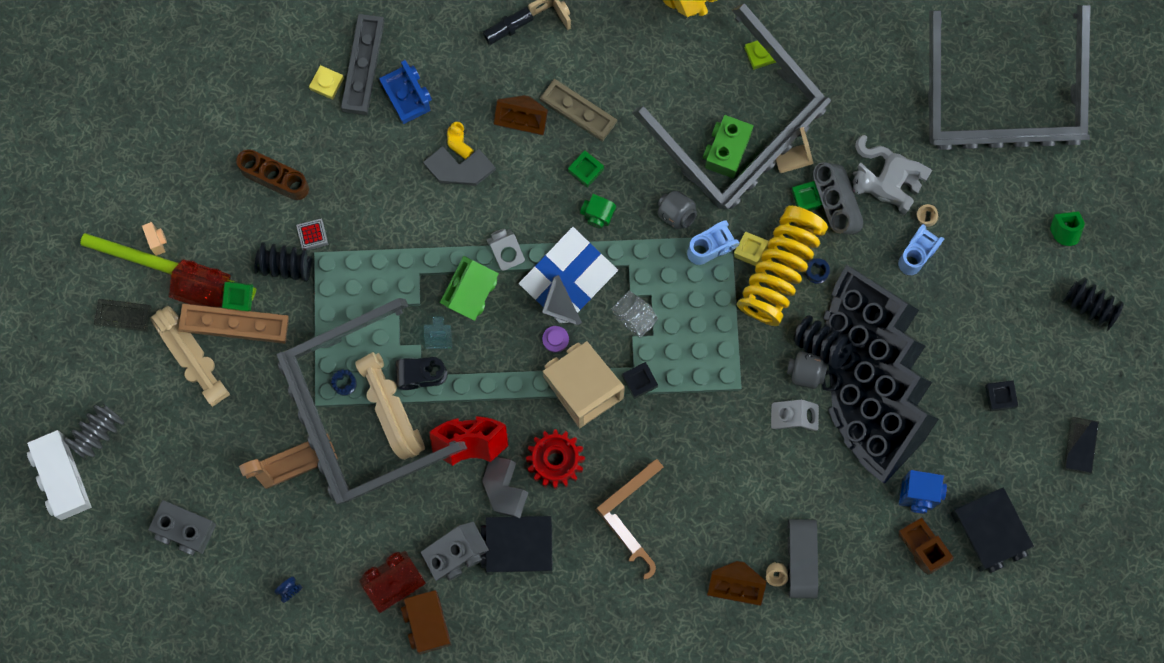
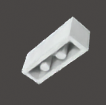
(58, 475)

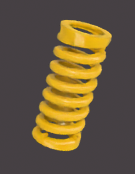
(792, 261)

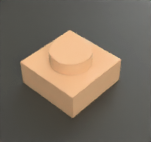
(155, 238)

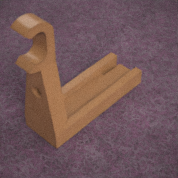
(283, 465)
(616, 524)

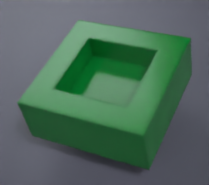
(586, 168)
(807, 196)
(237, 296)

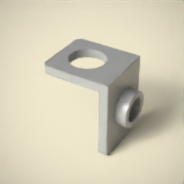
(500, 240)
(794, 414)

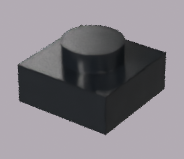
(640, 380)
(1001, 395)

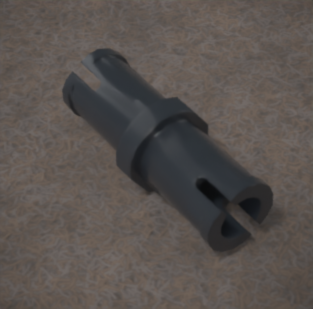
(508, 25)

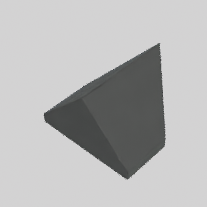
(559, 303)

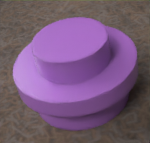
(555, 339)

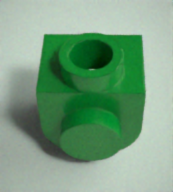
(598, 211)
(1067, 228)

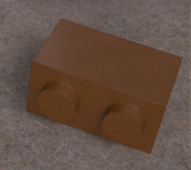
(426, 622)

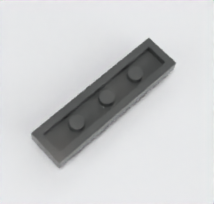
(362, 64)

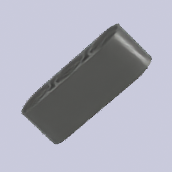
(847, 205)
(803, 558)

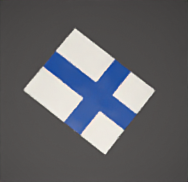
(579, 267)

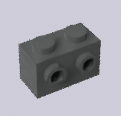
(181, 527)
(455, 551)

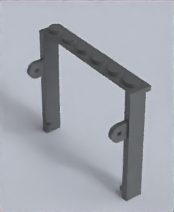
(1019, 136)
(779, 145)
(310, 418)

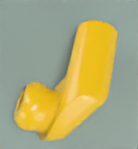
(455, 140)

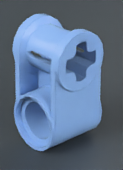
(715, 240)
(921, 248)

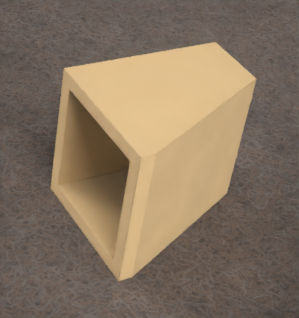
(583, 383)

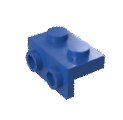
(405, 92)

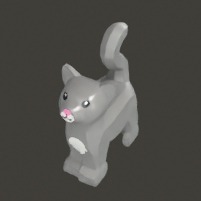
(895, 172)

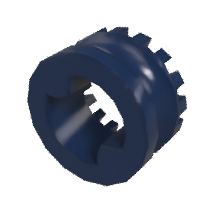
(816, 278)
(340, 376)
(288, 588)

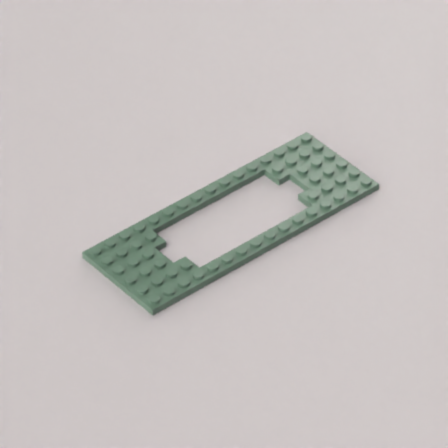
(689, 351)

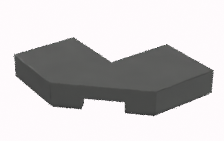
(469, 172)
(496, 480)

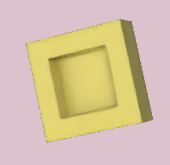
(326, 82)
(750, 249)

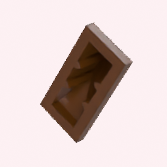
(521, 114)
(737, 583)

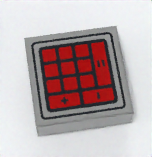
(312, 234)

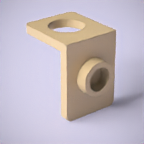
(560, 7)
(796, 157)

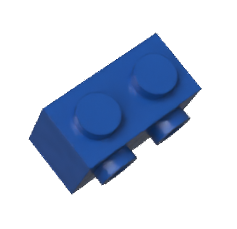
(922, 491)

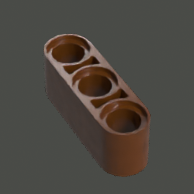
(266, 165)

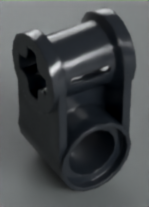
(416, 374)

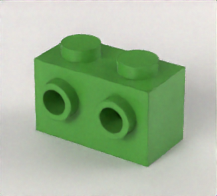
(728, 147)
(469, 288)

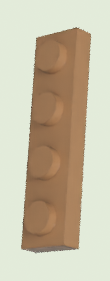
(233, 323)

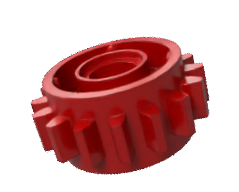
(555, 473)

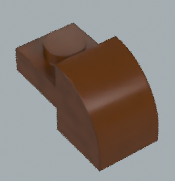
(926, 548)

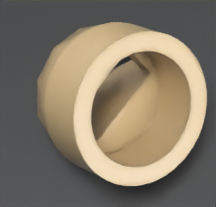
(921, 215)
(777, 580)

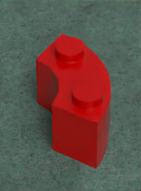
(483, 438)

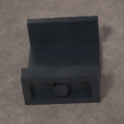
(994, 530)
(518, 544)

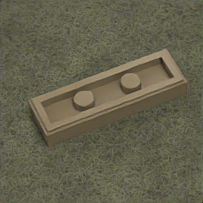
(578, 110)

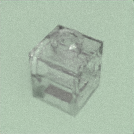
(634, 314)

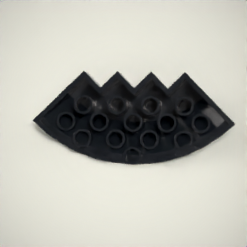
(875, 388)

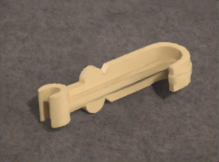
(189, 355)
(389, 408)

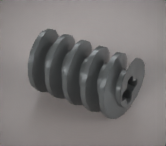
(93, 431)

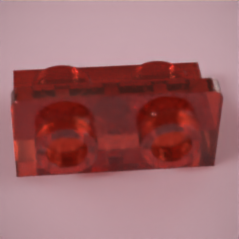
(198, 284)
(391, 581)

